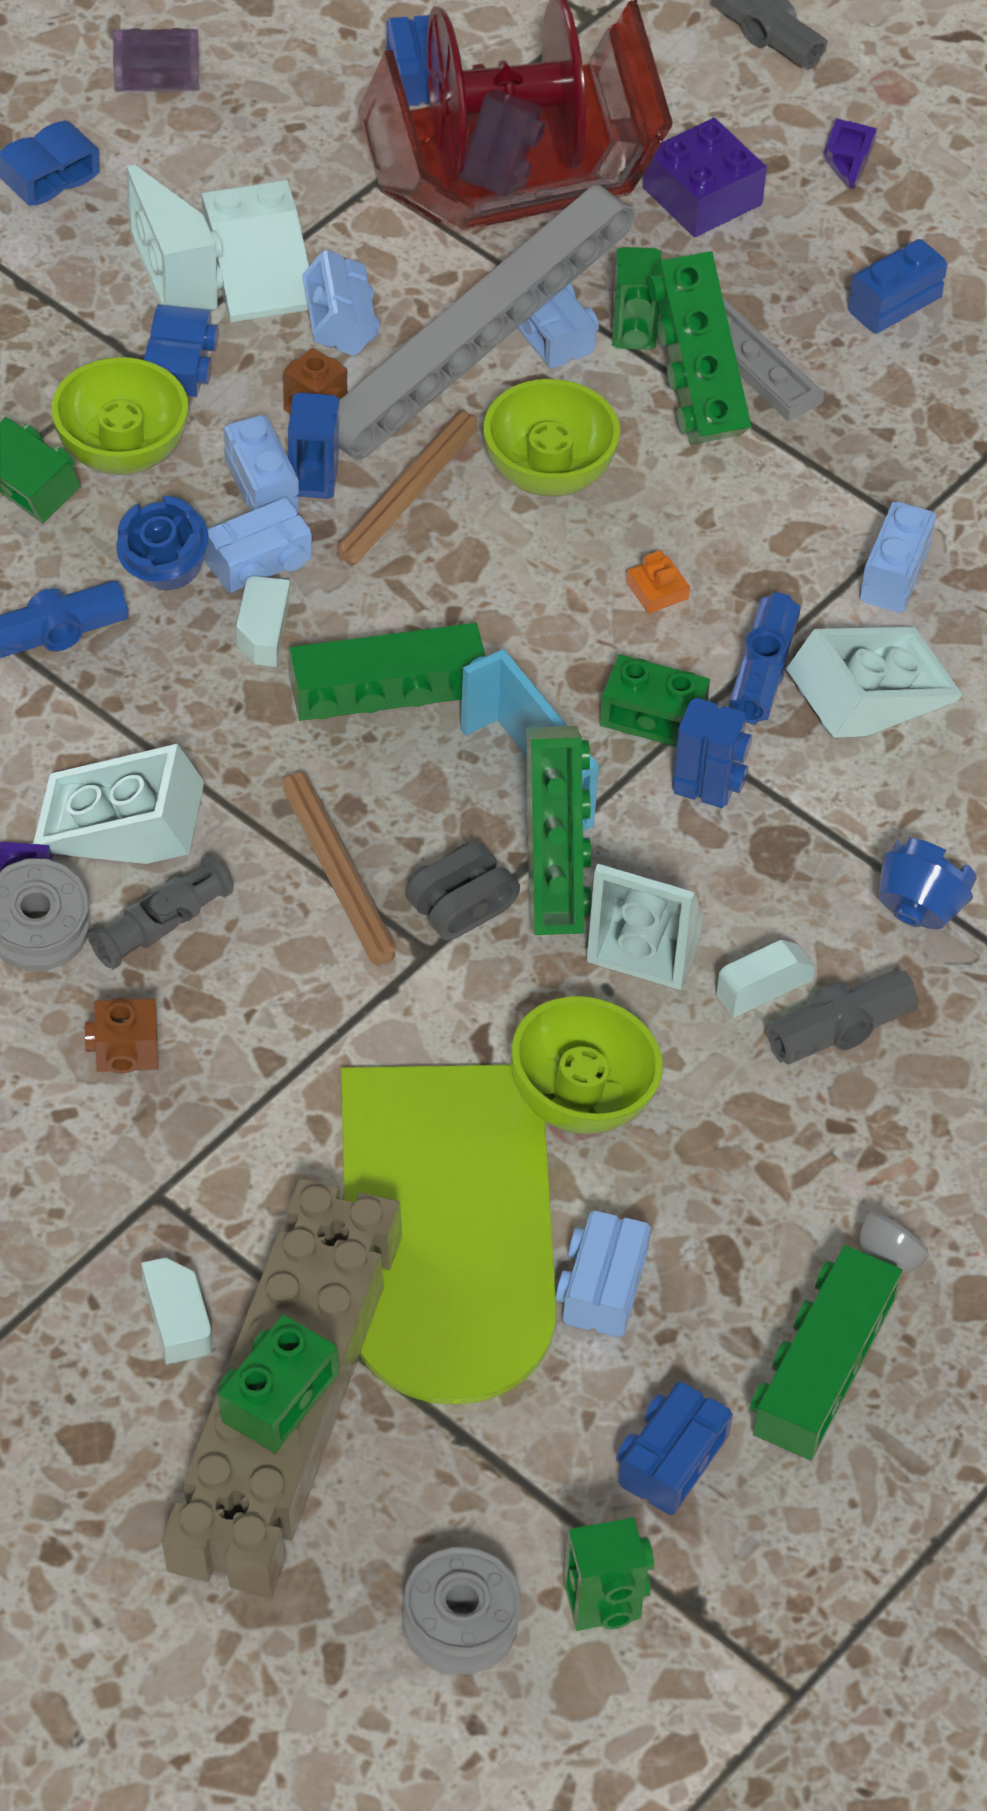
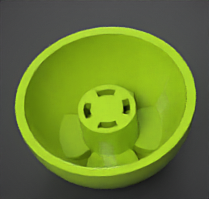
(120, 414)
(551, 436)
(585, 1064)

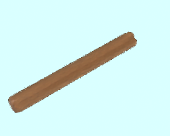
(406, 487)
(339, 868)

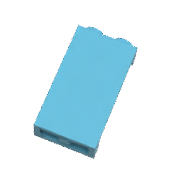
(501, 692)

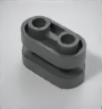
(462, 890)

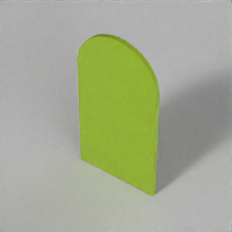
(475, 1263)

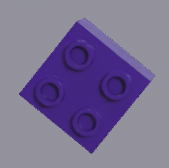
(705, 177)

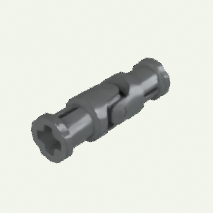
(162, 914)

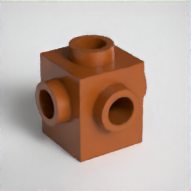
(314, 375)
(123, 1035)

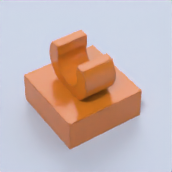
(657, 582)

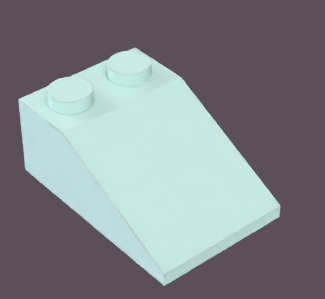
(173, 244)
(260, 249)
(870, 678)
(123, 808)
(643, 927)

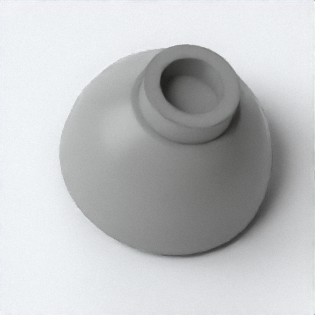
(891, 1243)

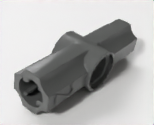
(776, 24)
(842, 1016)

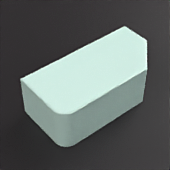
(263, 619)
(763, 976)
(177, 1310)

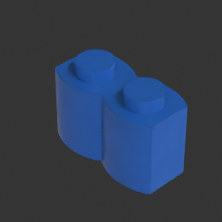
(48, 163)
(181, 344)

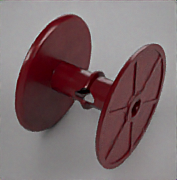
(553, 84)

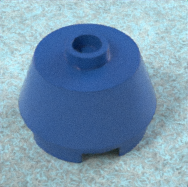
(162, 543)
(923, 884)

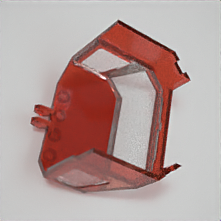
(623, 132)

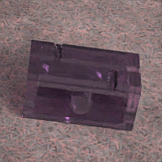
(155, 60)
(502, 143)

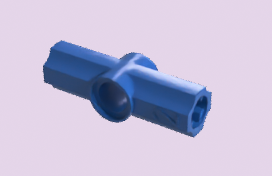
(61, 619)
(765, 657)

